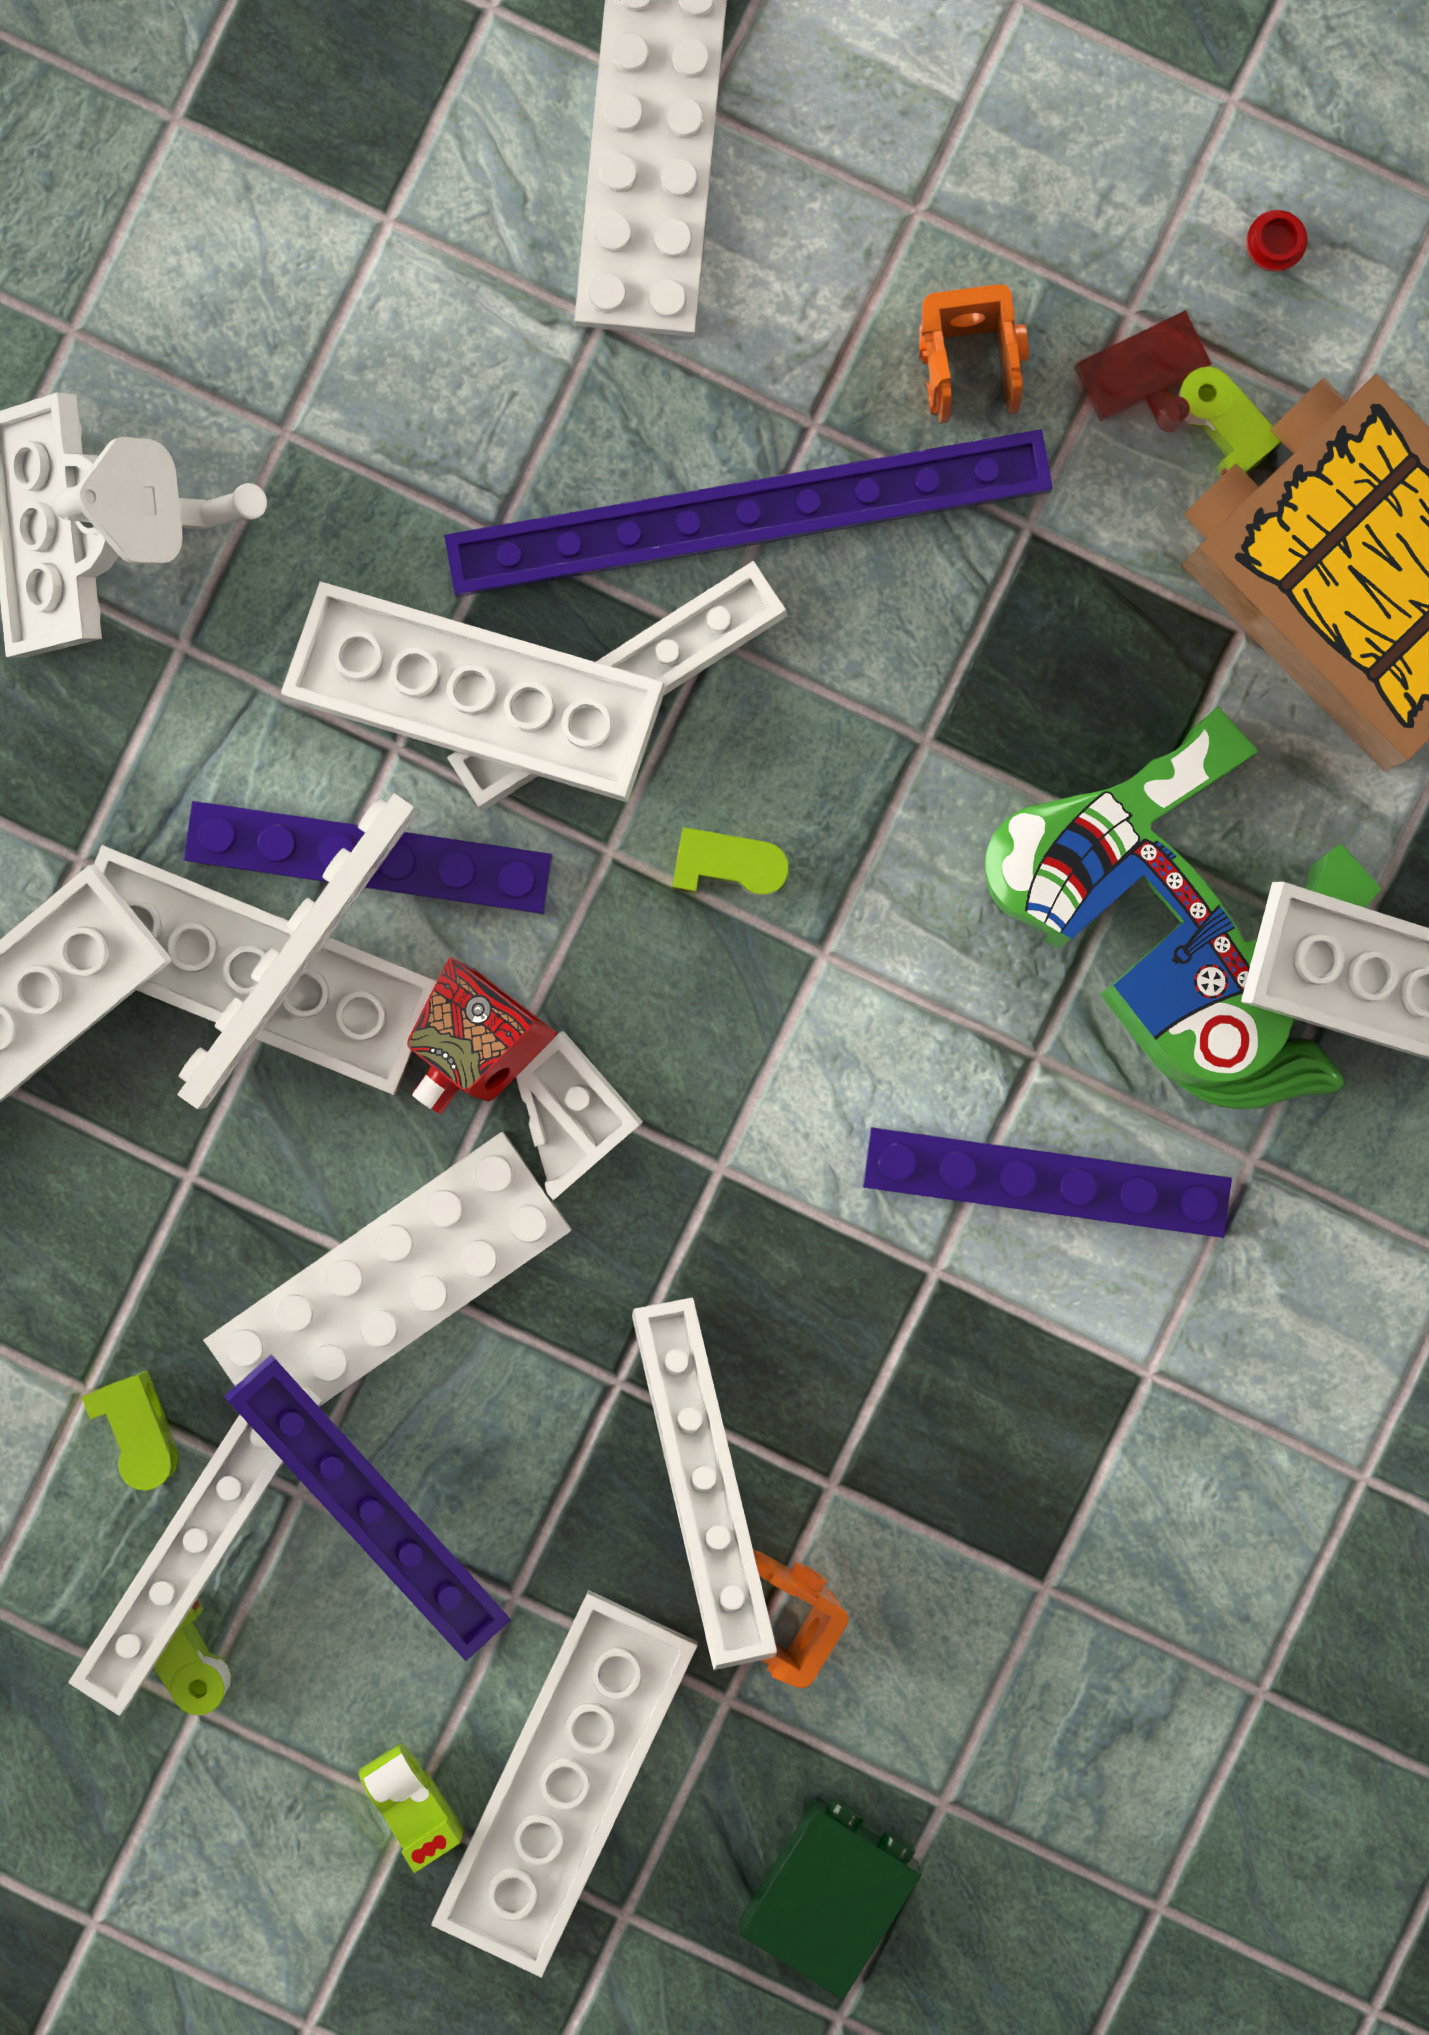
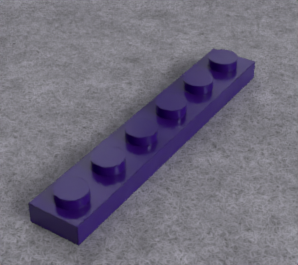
(414, 866)
(1047, 1182)
(367, 1507)

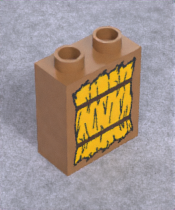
(1334, 561)

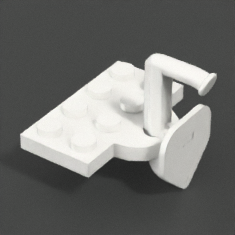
(77, 512)

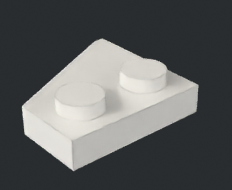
(571, 1112)

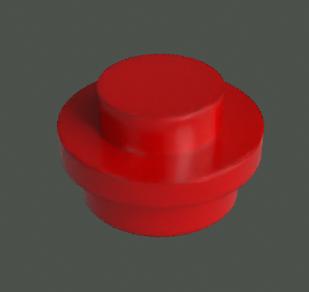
(1276, 240)

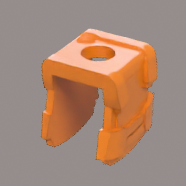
(968, 313)
(820, 1630)

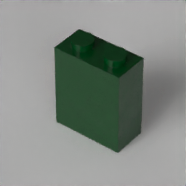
(830, 1895)

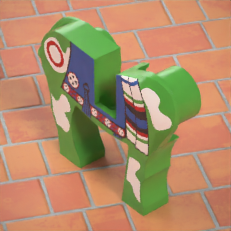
(1183, 997)

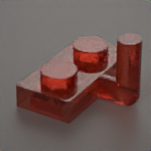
(1145, 370)

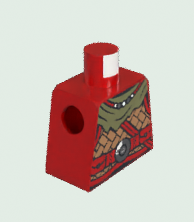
(472, 1038)

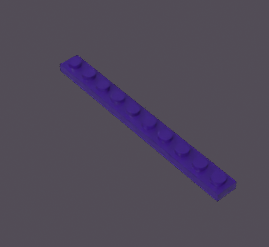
(748, 513)

